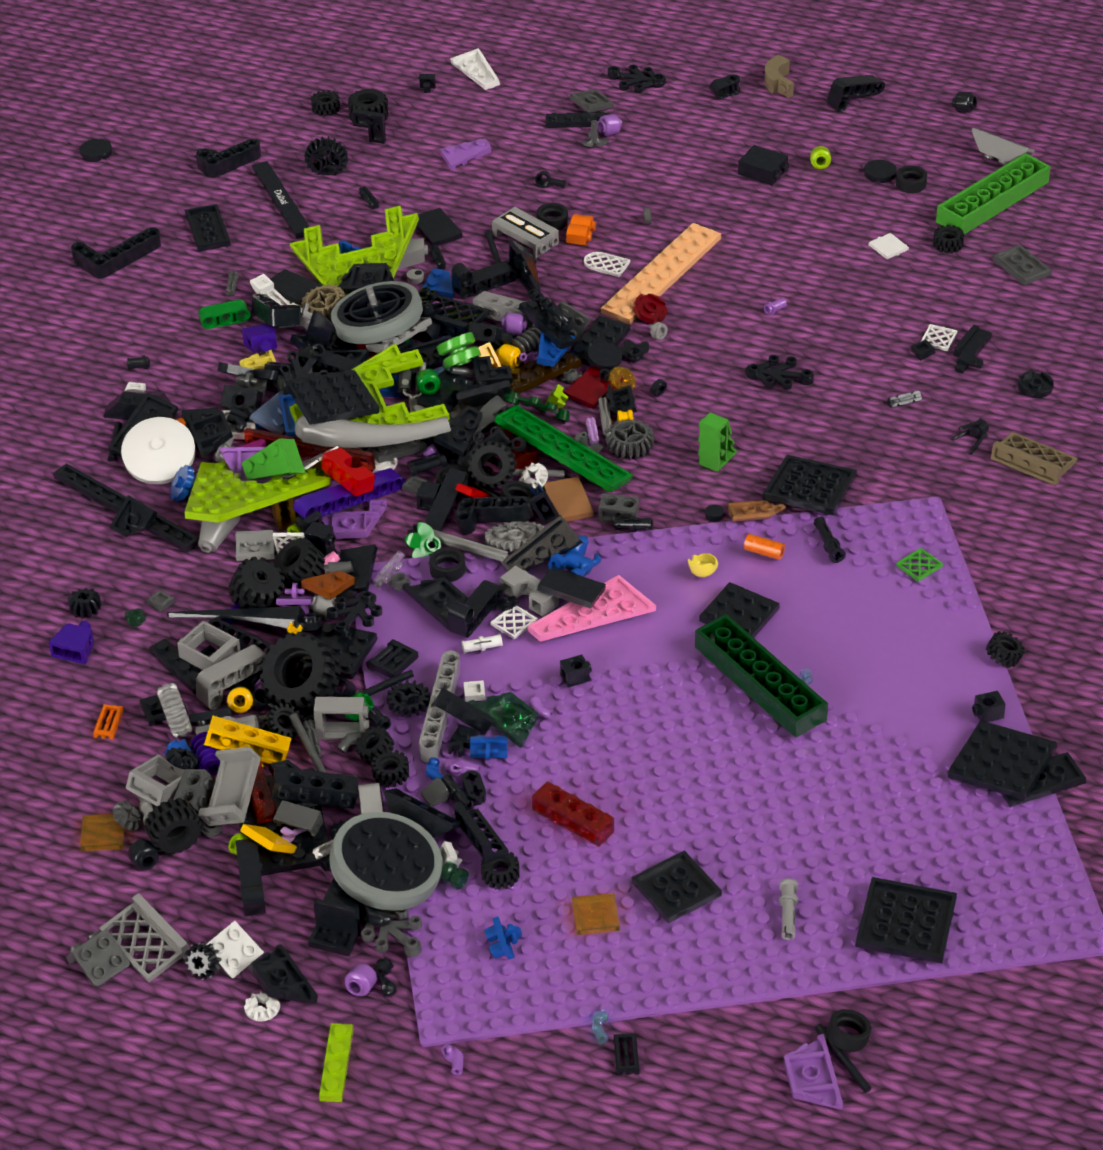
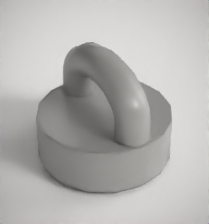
(658, 330)

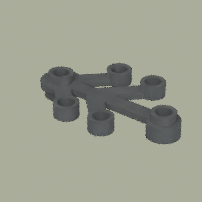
(412, 945)

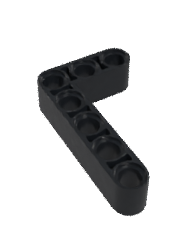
(117, 257)

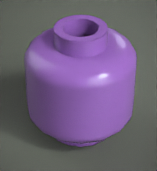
(609, 124)
(514, 323)
(360, 979)

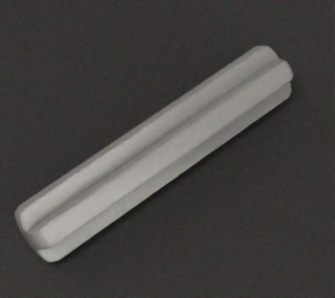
(604, 414)

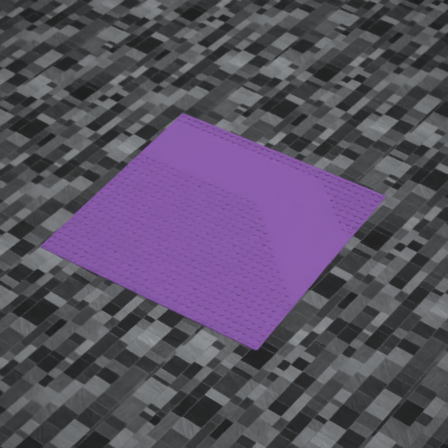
(713, 774)

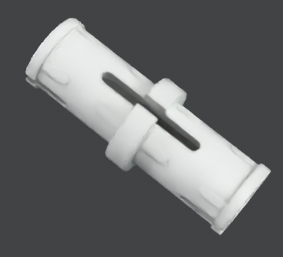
(482, 643)

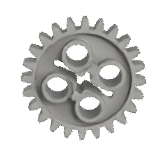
(511, 535)

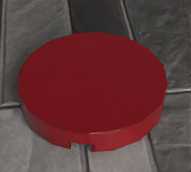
(650, 308)

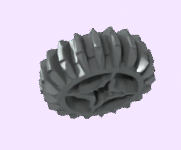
(629, 438)

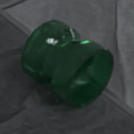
(454, 875)

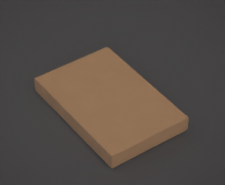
(569, 498)

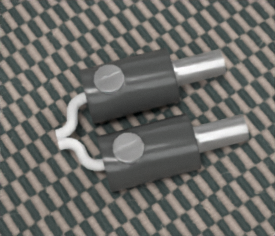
(404, 382)

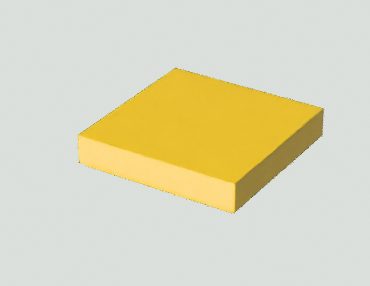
(268, 839)

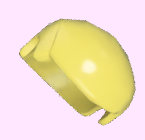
(703, 565)

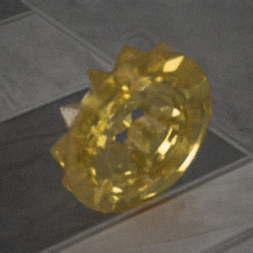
(619, 372)

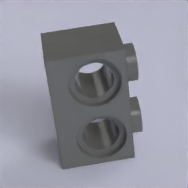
(617, 506)
(195, 787)

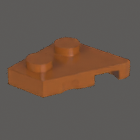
(328, 584)

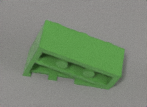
(715, 442)
(276, 459)

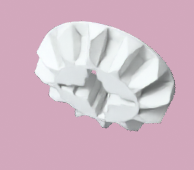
(540, 473)
(261, 1013)

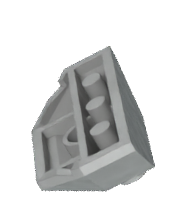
(999, 147)

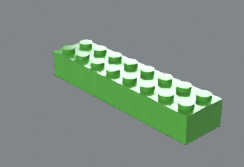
(993, 193)

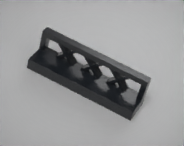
(478, 837)

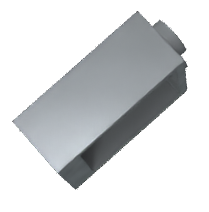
(204, 631)
(339, 705)
(143, 785)

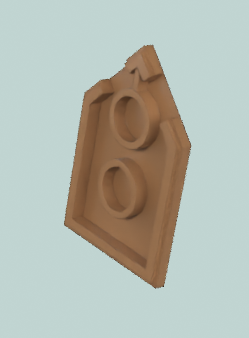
(753, 510)

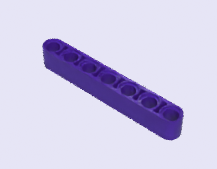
(339, 498)

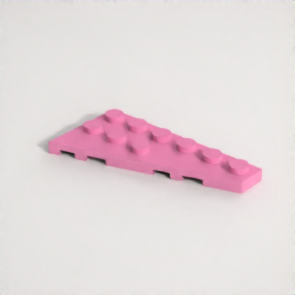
(615, 604)

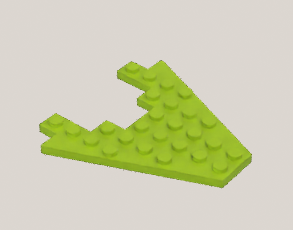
(330, 265)
(377, 375)
(222, 495)

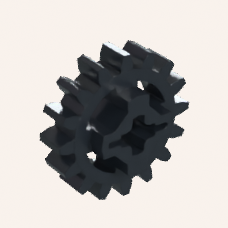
(408, 698)

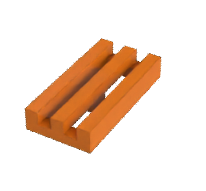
(105, 732)

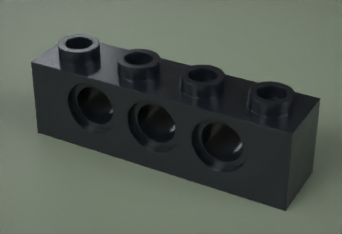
(314, 787)

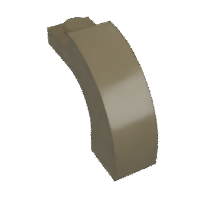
(774, 78)

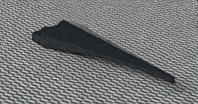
(272, 616)

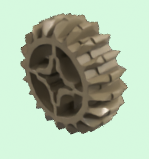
(323, 299)

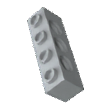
(499, 306)

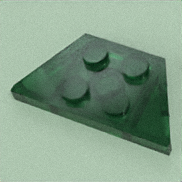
(511, 716)

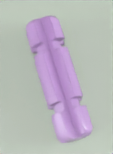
(592, 431)

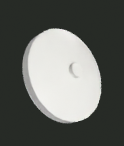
(157, 450)

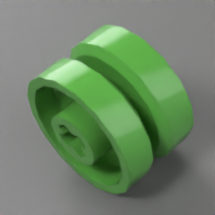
(458, 349)

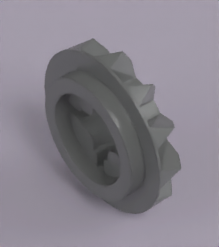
(121, 812)

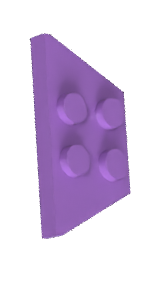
(236, 455)
(813, 1075)

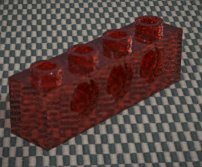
(573, 813)

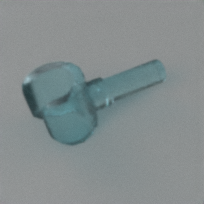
(806, 676)

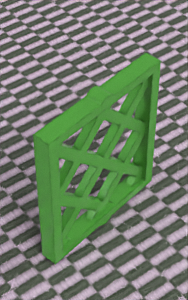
(938, 565)

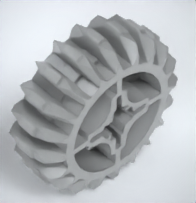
(174, 710)

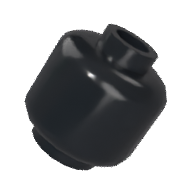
(964, 102)
(143, 854)

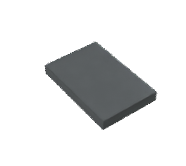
(1022, 265)

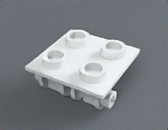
(235, 949)

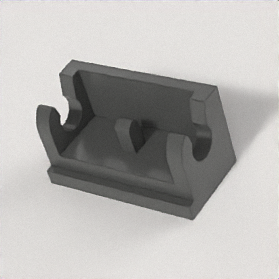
(298, 817)

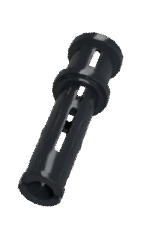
(831, 544)

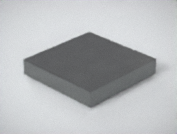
(591, 100)

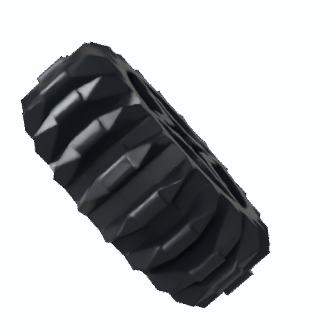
(334, 154)

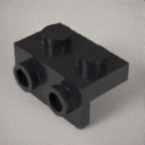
(621, 399)

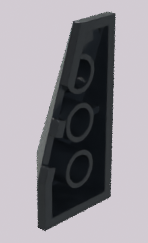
(525, 264)

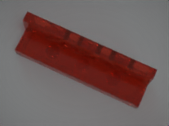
(261, 798)

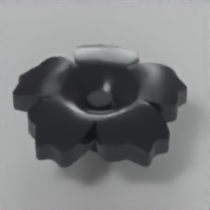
(507, 603)

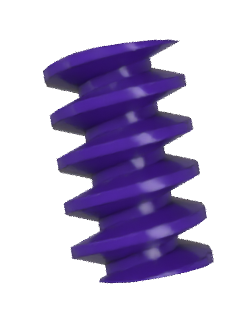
(206, 754)

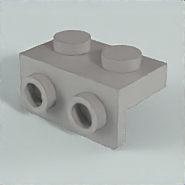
(254, 544)

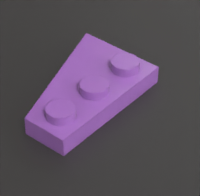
(463, 152)

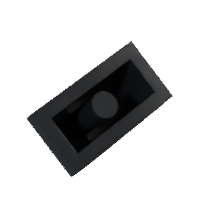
(544, 508)

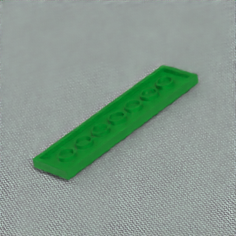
(563, 448)

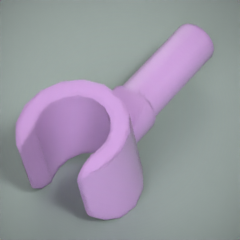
(289, 834)

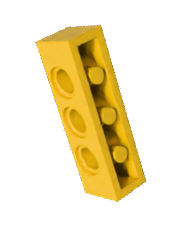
(232, 735)

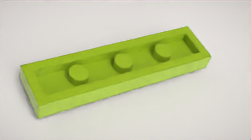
(336, 1062)

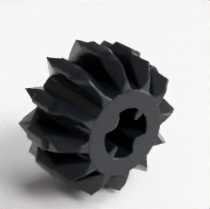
(84, 602)
(202, 960)

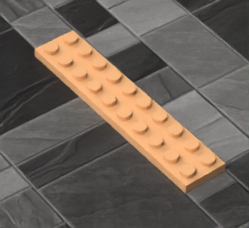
(662, 271)

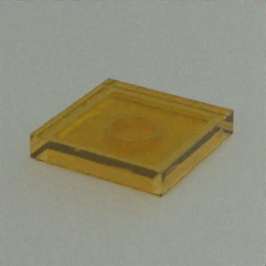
(101, 833)
(595, 913)

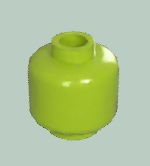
(820, 157)

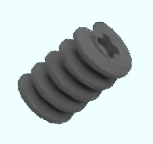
(528, 340)

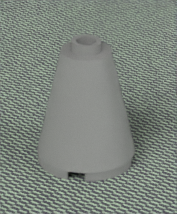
(214, 533)

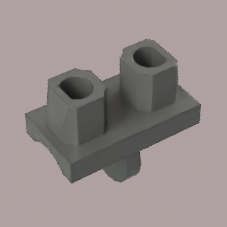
(251, 383)

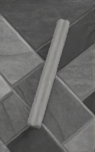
(471, 546)

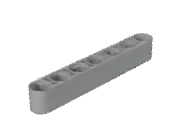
(436, 718)

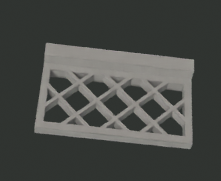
(159, 926)

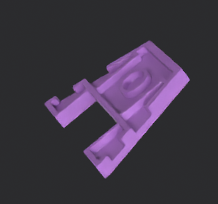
(356, 523)

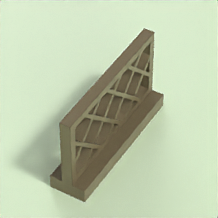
(1033, 465)

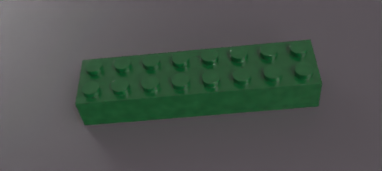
(761, 675)

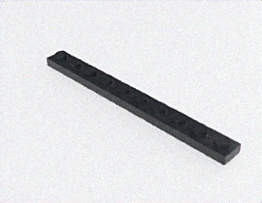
(114, 500)

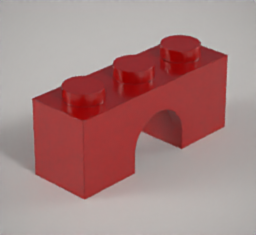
(338, 465)

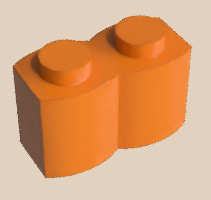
(580, 229)

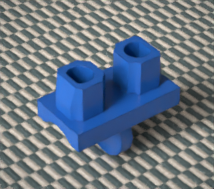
(488, 747)
(505, 936)

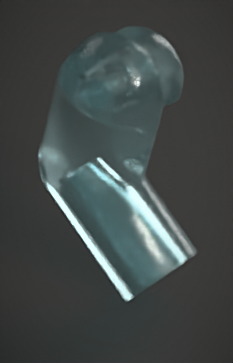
(597, 1027)

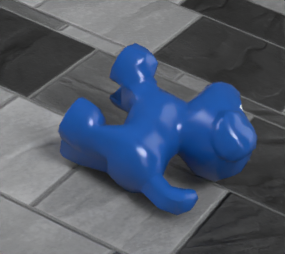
(575, 559)

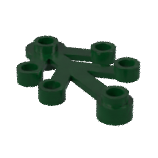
(561, 415)

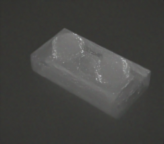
(386, 572)

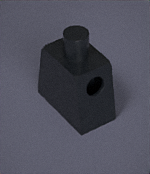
(489, 333)

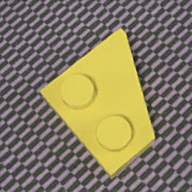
(256, 361)

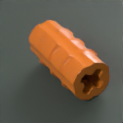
(764, 546)

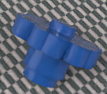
(182, 484)

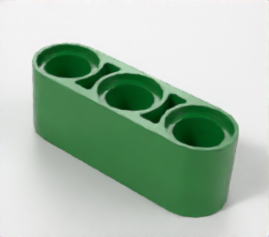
(224, 314)

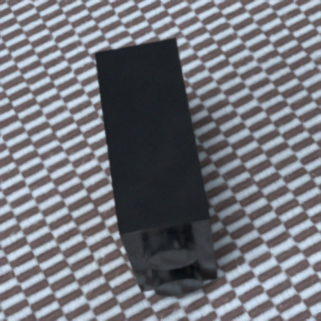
(763, 165)

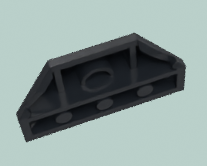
(127, 402)
(429, 818)

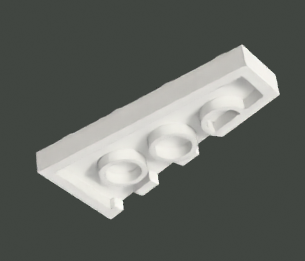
(477, 68)

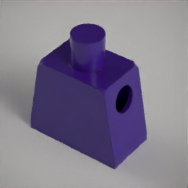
(259, 338)
(73, 643)

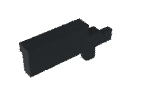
(970, 347)

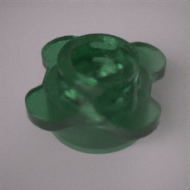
(135, 617)

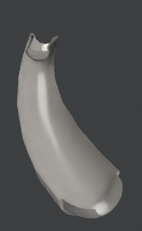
(359, 434)

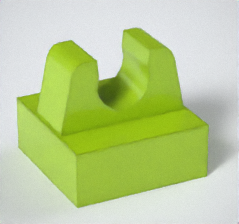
(557, 396)

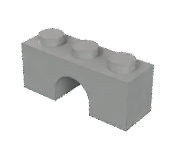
(519, 582)

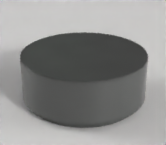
(647, 215)

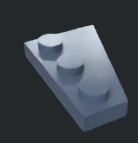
(270, 415)

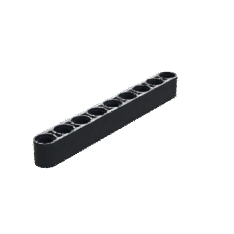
(304, 667)

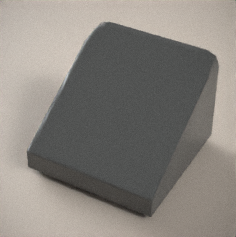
(435, 792)

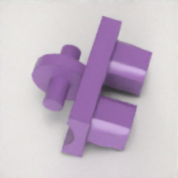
(303, 601)

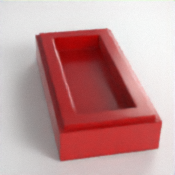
(470, 491)

